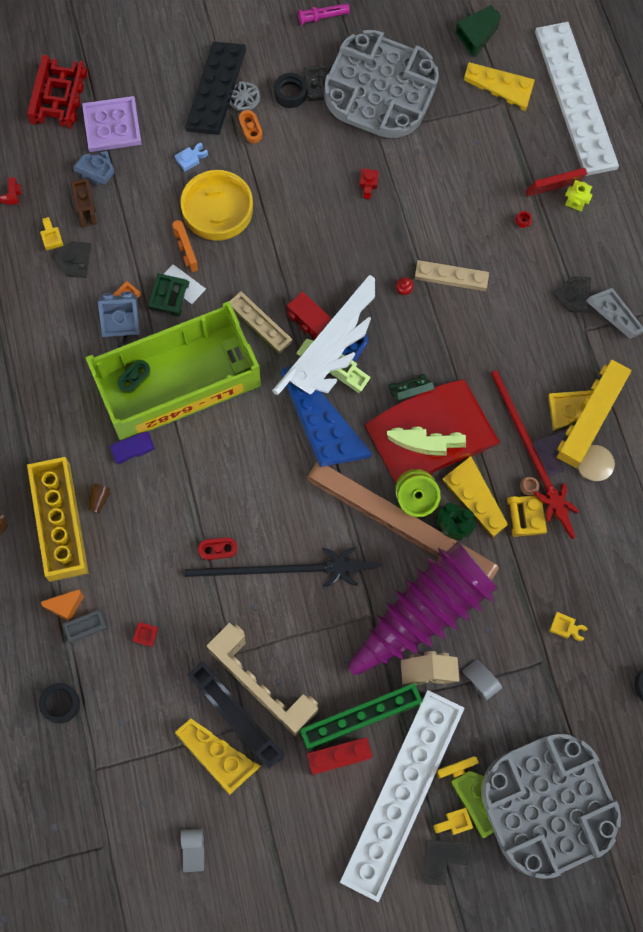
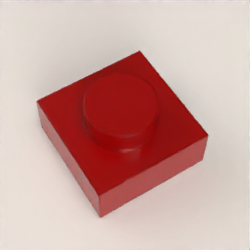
(145, 634)

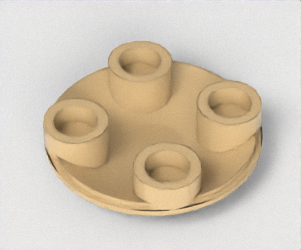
(596, 464)

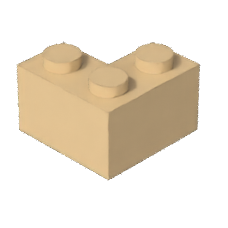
(430, 669)

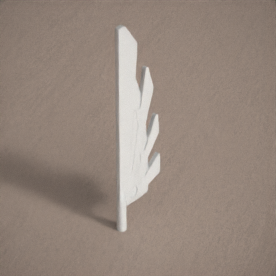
(326, 349)

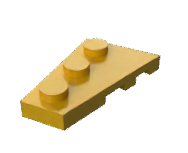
(565, 407)

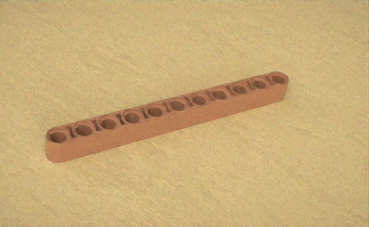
(389, 514)

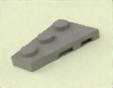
(615, 310)

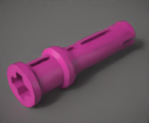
(315, 14)

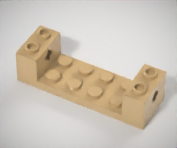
(224, 648)

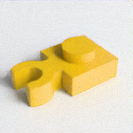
(564, 626)

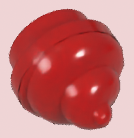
(404, 286)

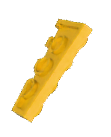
(512, 87)
(474, 494)
(220, 760)

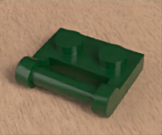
(163, 291)
(411, 387)

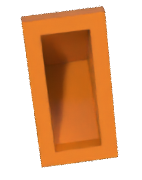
(65, 604)

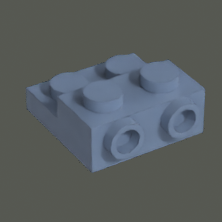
(118, 314)

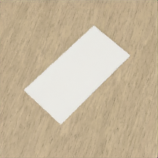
(194, 289)

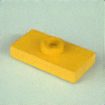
(458, 768)

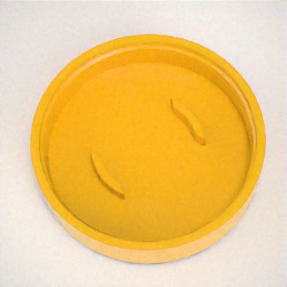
(217, 205)

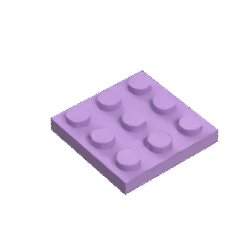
(111, 124)

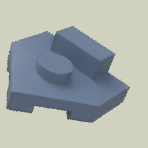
(95, 168)

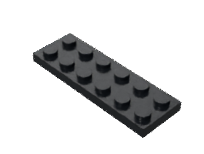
(215, 88)

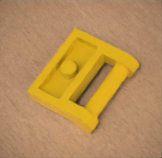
(533, 516)

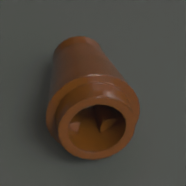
(98, 497)

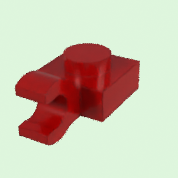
(368, 181)

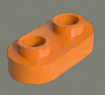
(250, 128)

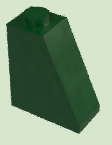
(478, 29)

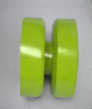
(417, 504)

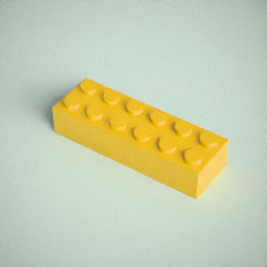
(57, 519)

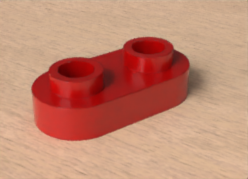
(217, 546)

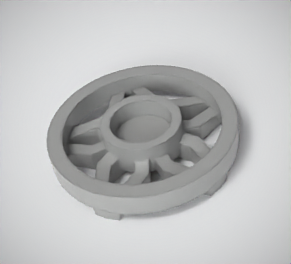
(244, 96)

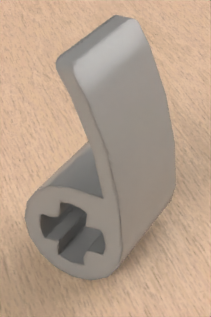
(483, 679)
(193, 849)

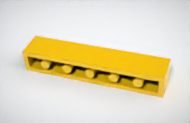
(594, 413)

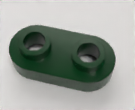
(131, 375)

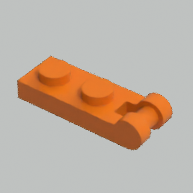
(184, 245)

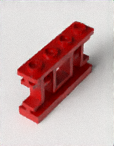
(43, 89)

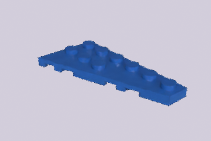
(326, 429)

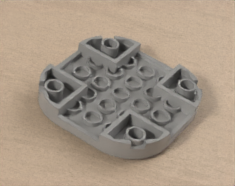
(380, 84)
(550, 806)

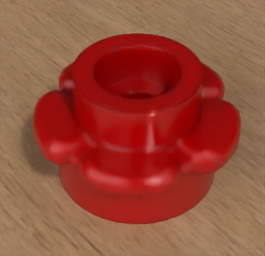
(523, 215)

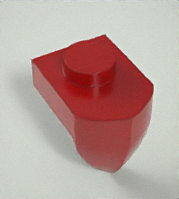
(14, 191)

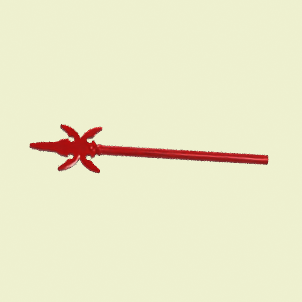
(555, 501)

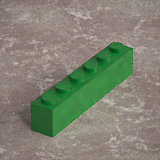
(360, 716)

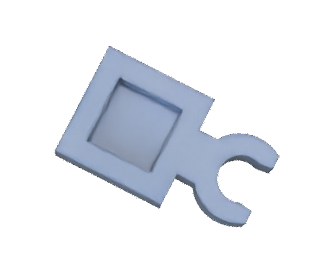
(190, 158)

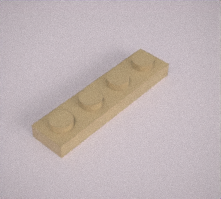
(451, 275)
(260, 322)

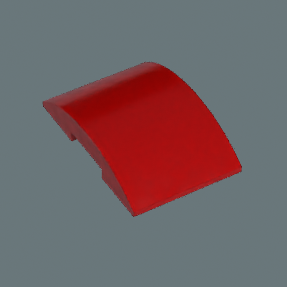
(441, 411)

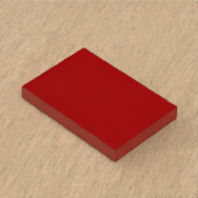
(556, 182)

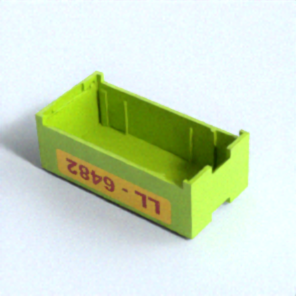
(186, 372)

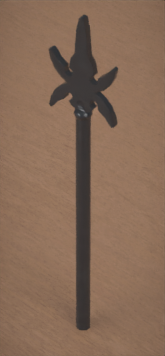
(339, 567)

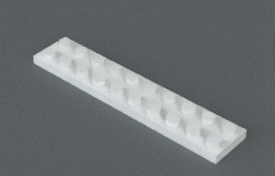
(576, 98)
(402, 796)

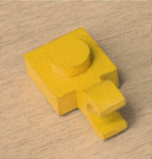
(51, 236)
(456, 821)

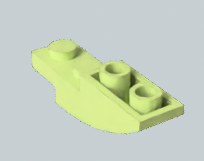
(350, 375)
(417, 441)

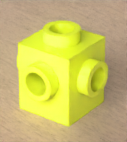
(578, 195)

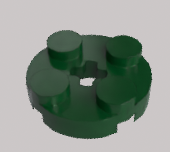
(464, 518)

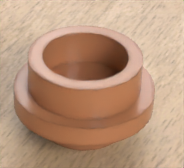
(529, 486)

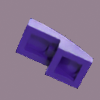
(132, 446)

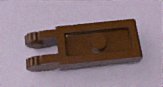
(83, 200)

